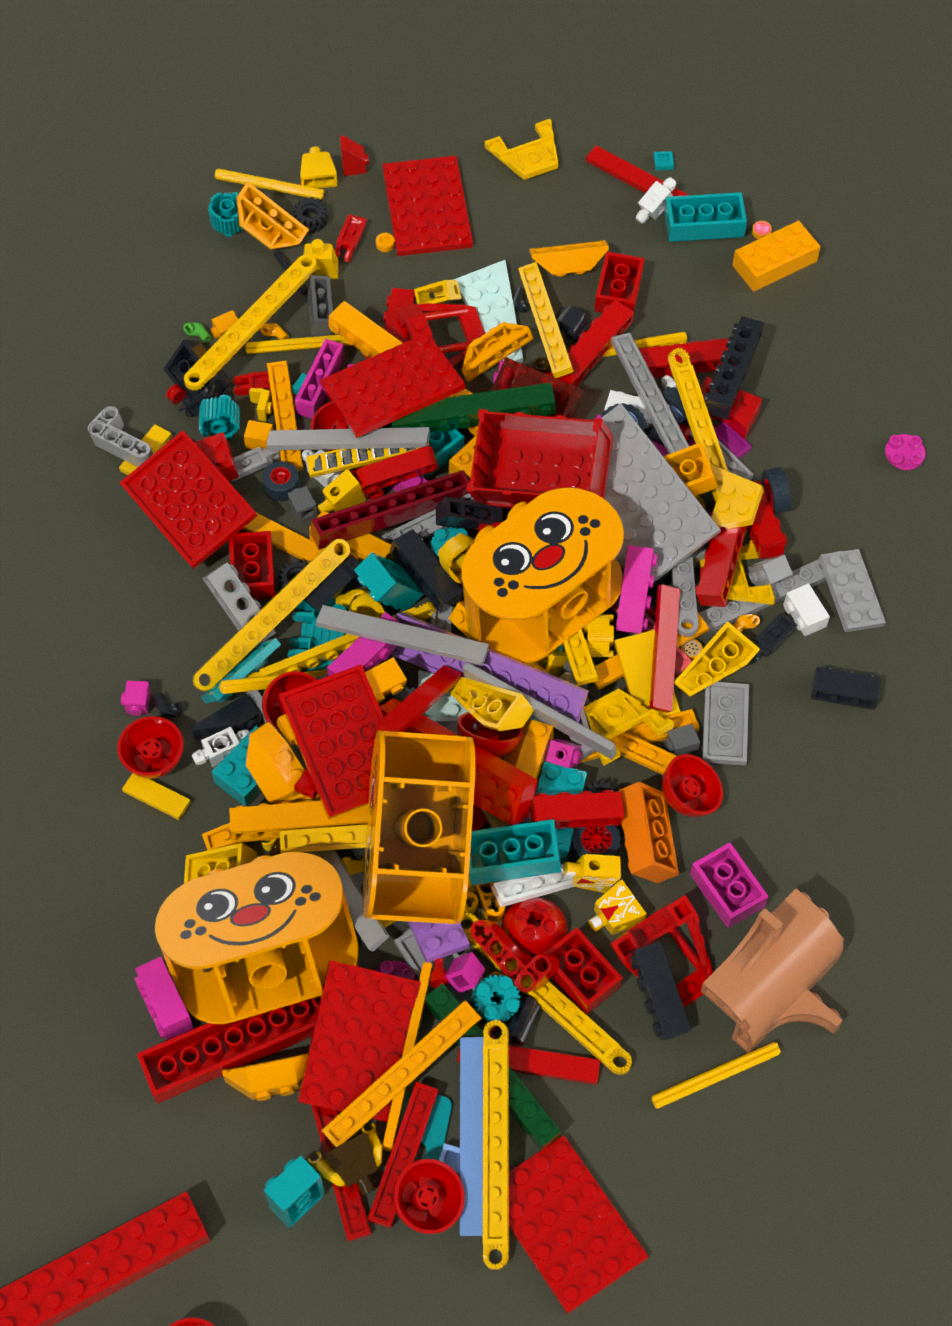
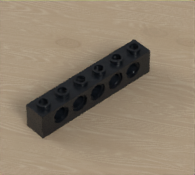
(733, 367)

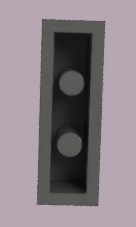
(319, 305)

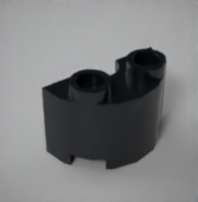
(572, 322)

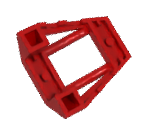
(417, 324)
(656, 925)

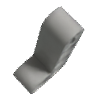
(108, 435)

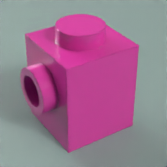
(136, 697)
(563, 753)
(465, 972)

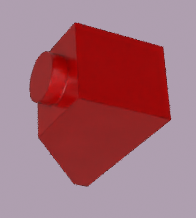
(353, 157)

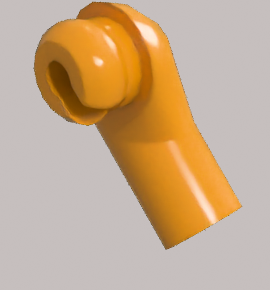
(746, 622)

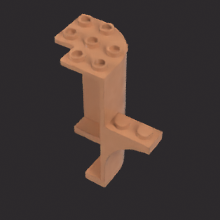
(774, 970)

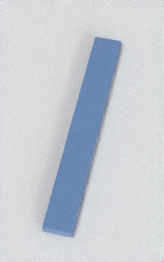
(471, 1134)

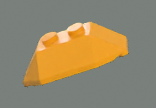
(267, 220)
(570, 258)
(493, 348)
(272, 764)
(268, 1078)

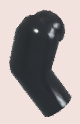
(518, 301)
(165, 708)

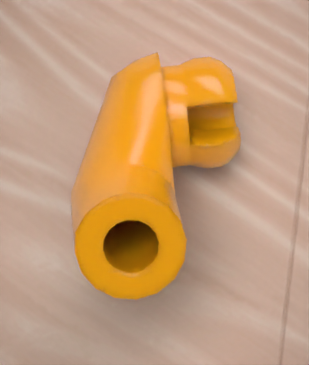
(274, 329)

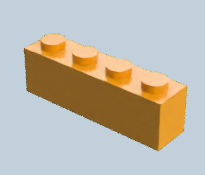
(363, 545)

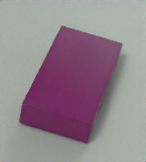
(732, 440)

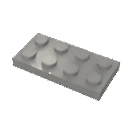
(852, 590)
(725, 723)

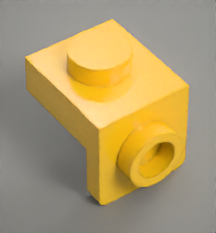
(263, 399)

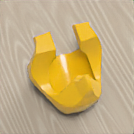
(361, 602)

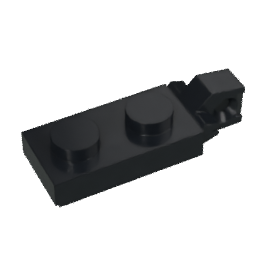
(773, 636)

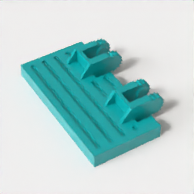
(310, 634)
(250, 665)

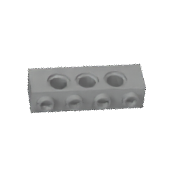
(215, 581)

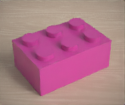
(728, 885)
(162, 999)

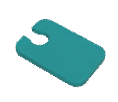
(436, 1127)

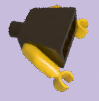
(352, 1162)

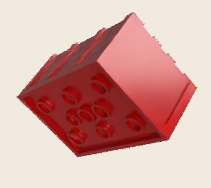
(533, 454)

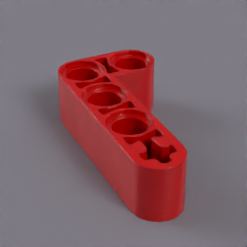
(395, 470)
(511, 951)

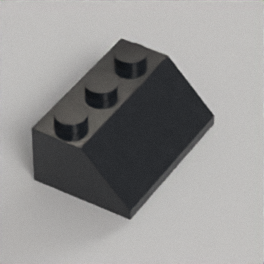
(182, 361)

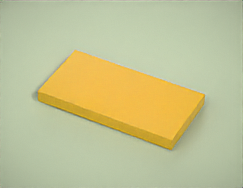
(636, 663)

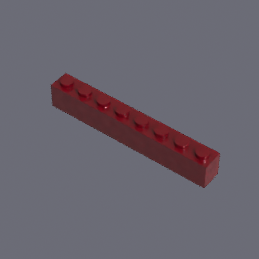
(387, 510)

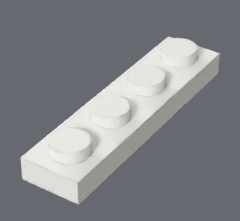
(522, 889)

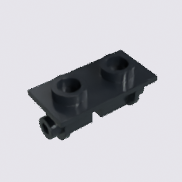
(191, 403)

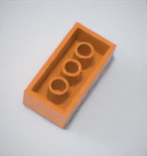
(648, 833)

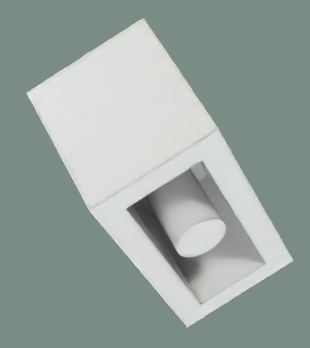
(806, 609)

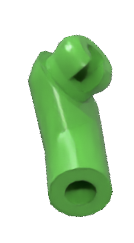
(197, 329)

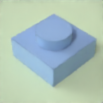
(451, 1156)

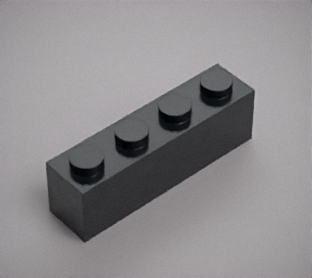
(426, 570)
(659, 990)

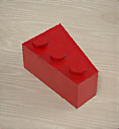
(743, 412)

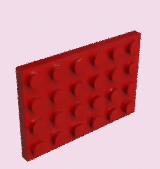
(427, 206)
(392, 384)
(188, 499)
(336, 736)
(356, 1035)
(569, 1226)

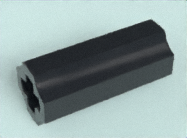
(522, 1021)

